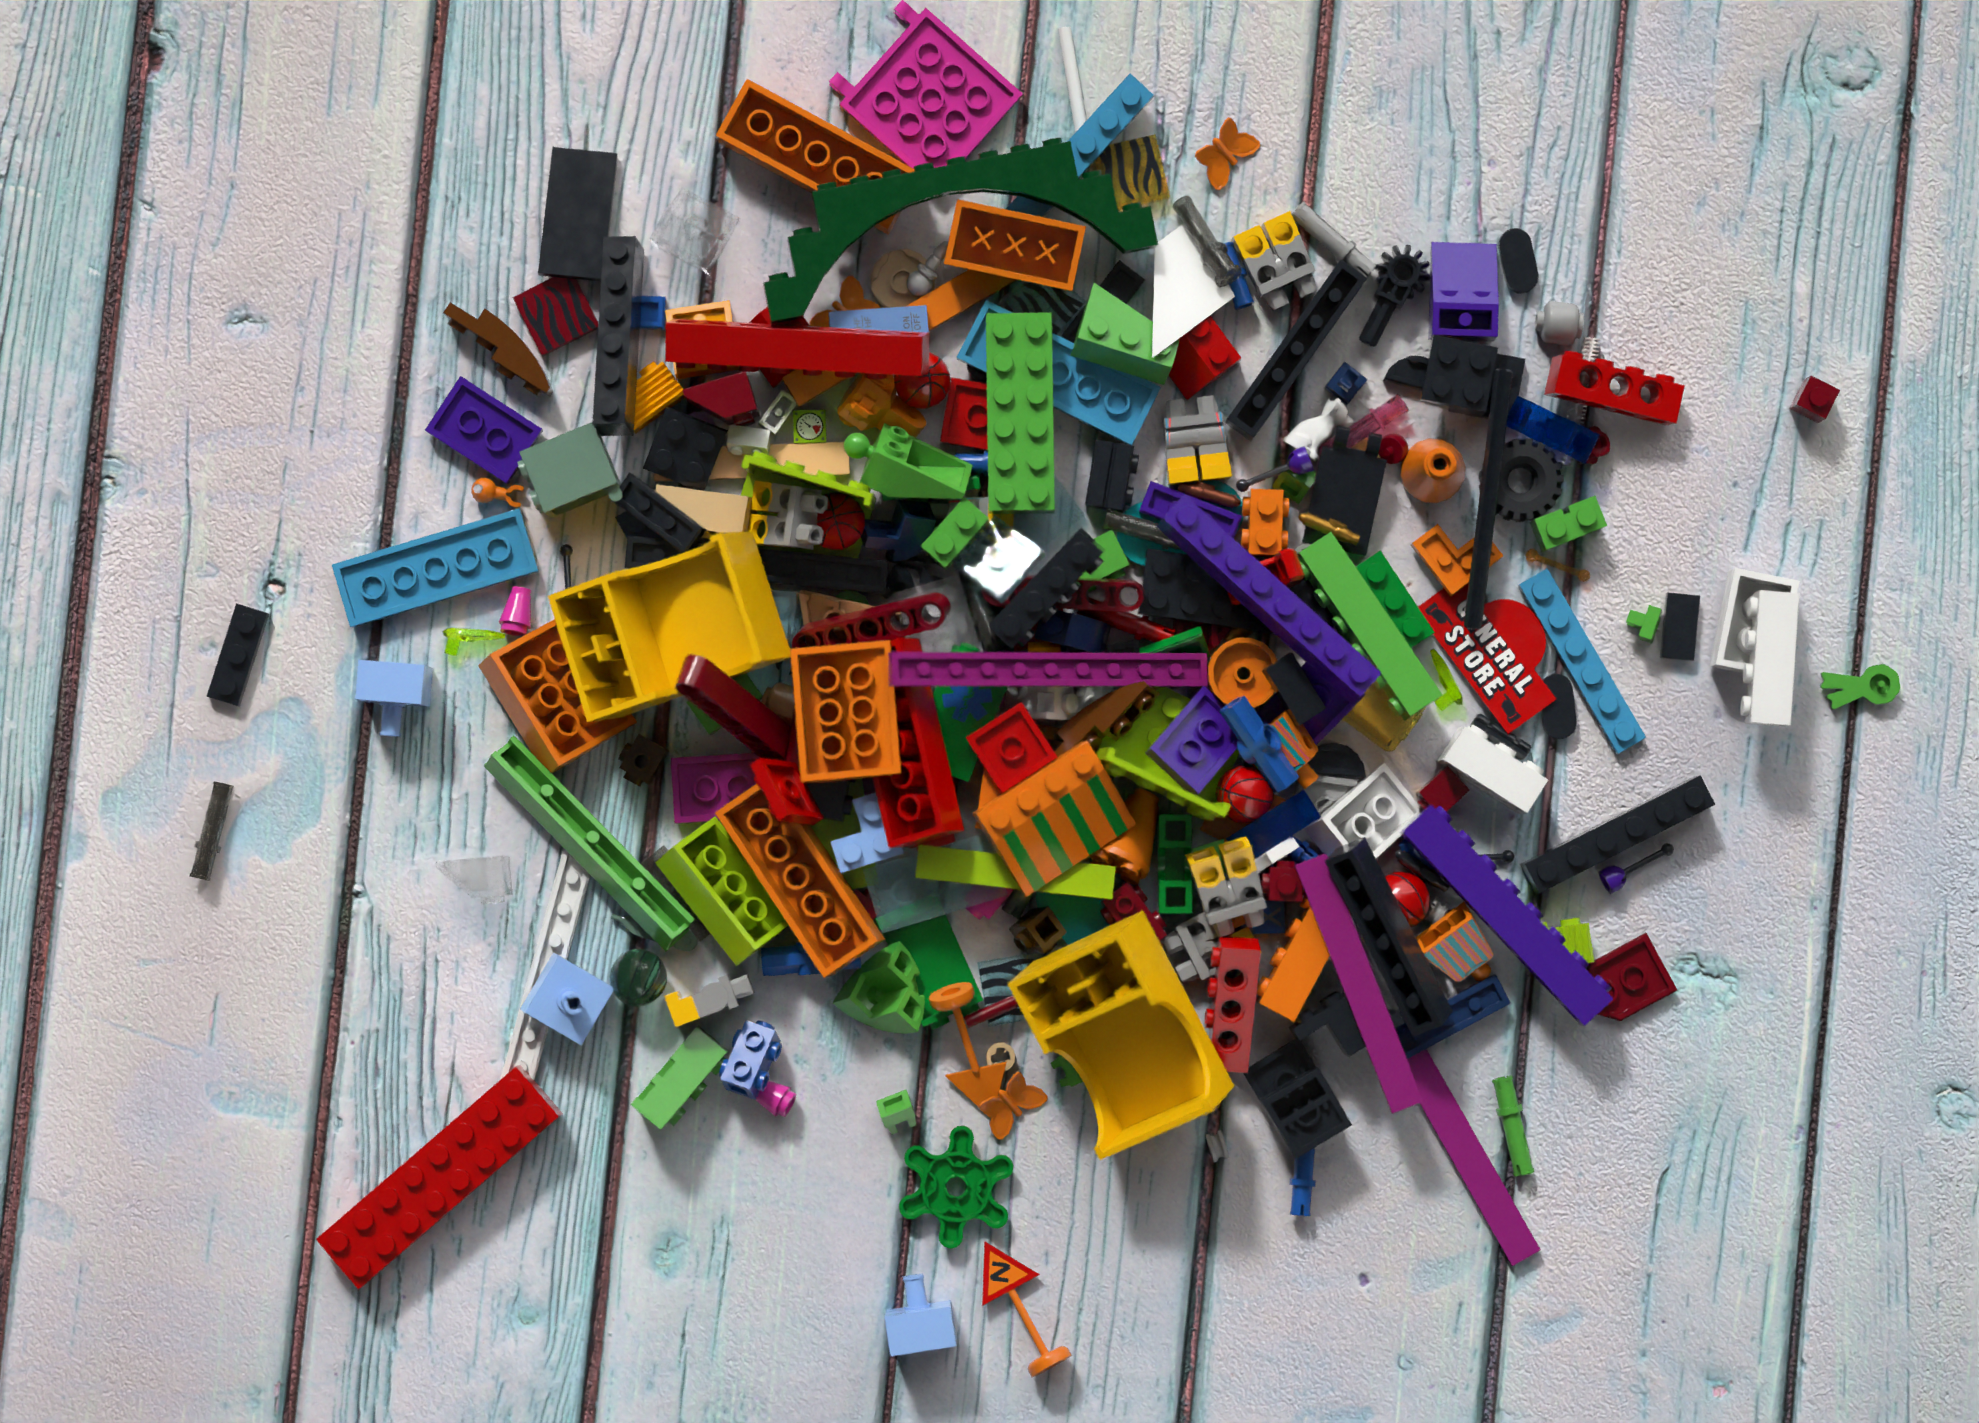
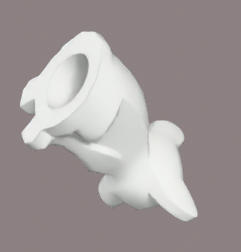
(1318, 429)

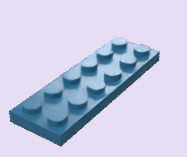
(1082, 389)
(435, 568)

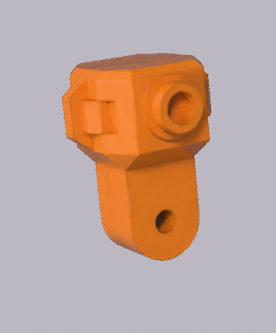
(875, 402)

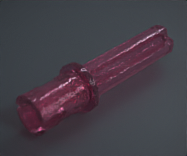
(1375, 420)

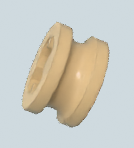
(992, 1050)

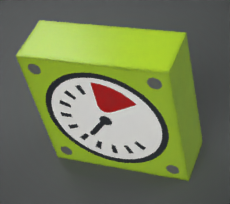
(809, 426)

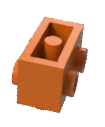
(1264, 522)

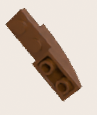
(511, 353)
(1107, 716)

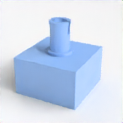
(394, 688)
(567, 998)
(919, 1324)

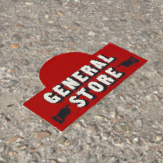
(1497, 656)

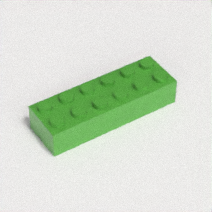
(1020, 413)

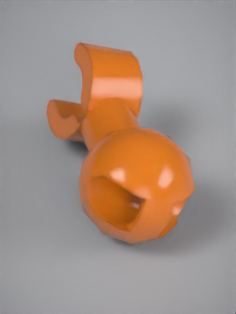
(491, 491)

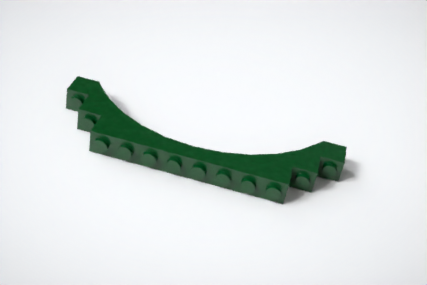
(1038, 174)

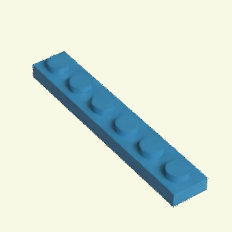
(1097, 134)
(1582, 661)

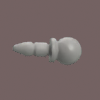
(920, 281)

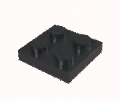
(685, 449)

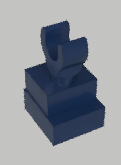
(1345, 383)

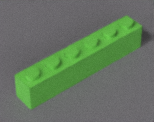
(1367, 626)

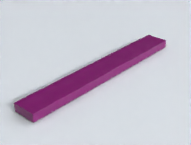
(1359, 984)
(1471, 1161)

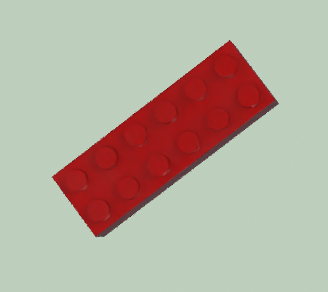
(922, 799)

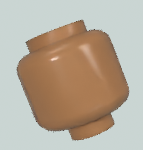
(780, 700)

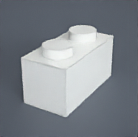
(778, 412)
(747, 440)

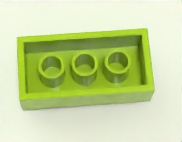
(723, 890)

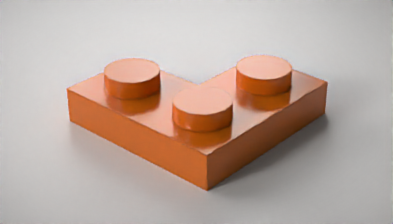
(1445, 561)

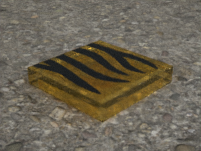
(1135, 171)

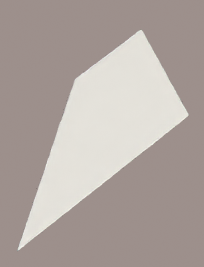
(1182, 289)

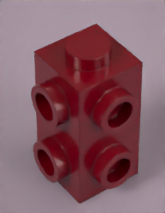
(1282, 882)
(1130, 901)

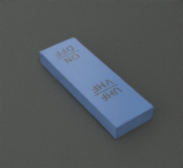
(894, 319)

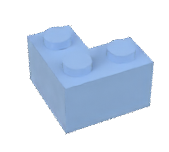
(870, 843)

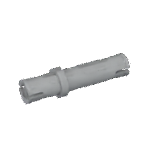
(1332, 240)

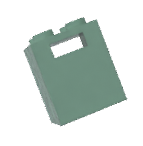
(570, 471)

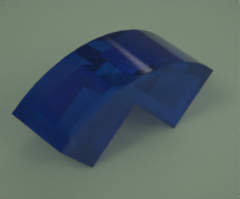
(1552, 429)
(1279, 823)

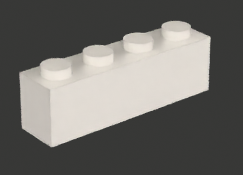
(1770, 658)

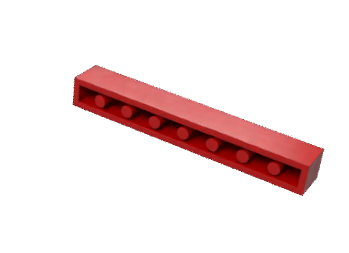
(797, 347)

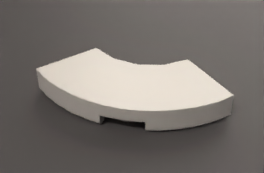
(1275, 854)

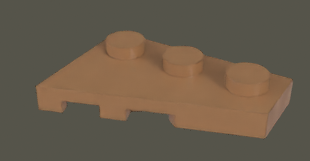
(820, 606)

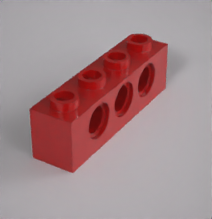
(1565, 384)
(1244, 956)

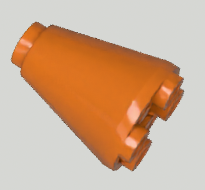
(1423, 479)
(1133, 849)

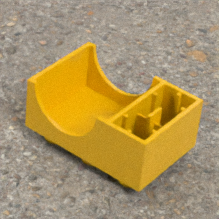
(639, 623)
(1125, 1030)

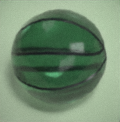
(638, 977)

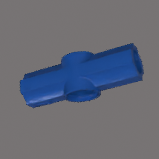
(1259, 744)
(791, 960)

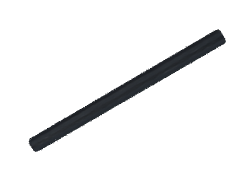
(1488, 498)

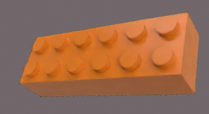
(800, 144)
(801, 882)

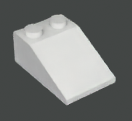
(1372, 809)

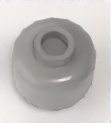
(1559, 323)

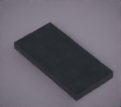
(577, 213)

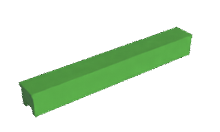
(589, 843)

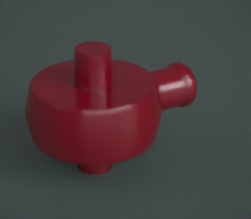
(1393, 448)

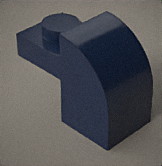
(904, 533)
(1074, 632)

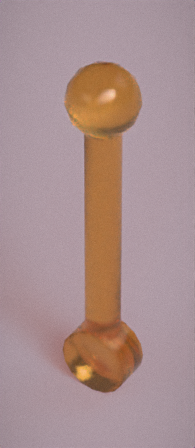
(1532, 556)

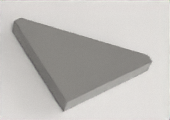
(1326, 790)

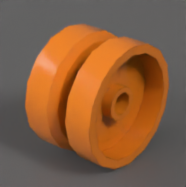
(1233, 656)

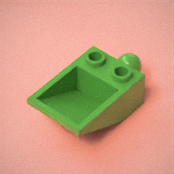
(907, 466)

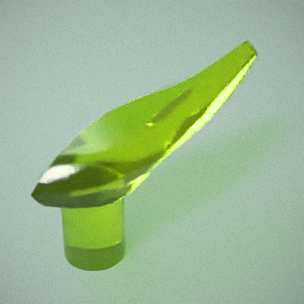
(456, 635)
(1448, 682)

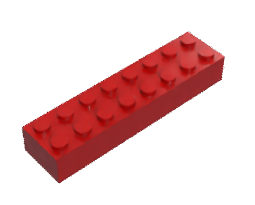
(439, 1176)

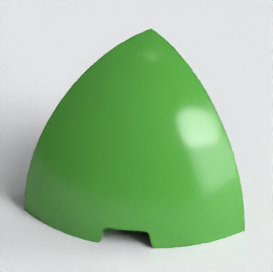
(885, 992)

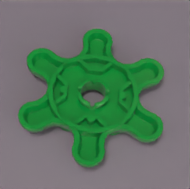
(950, 1209)

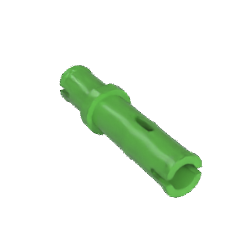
(1509, 1110)

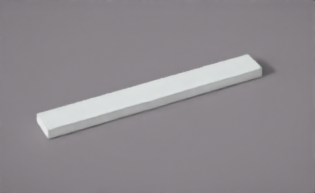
(556, 937)

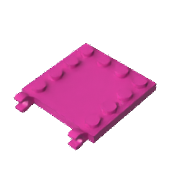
(928, 94)

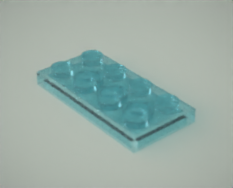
(906, 900)

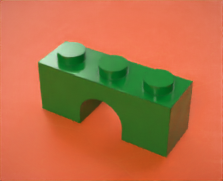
(1395, 599)
(1174, 873)

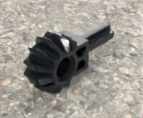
(1393, 291)

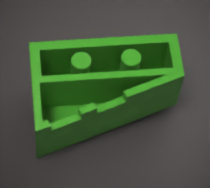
(1120, 338)
(681, 1079)

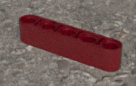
(1081, 600)
(883, 616)
(733, 708)

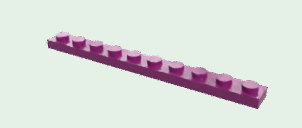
(1046, 669)

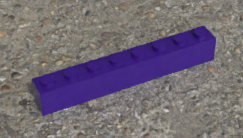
(1268, 599)
(1506, 915)

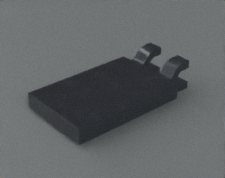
(1348, 488)

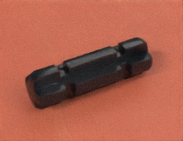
(1499, 735)

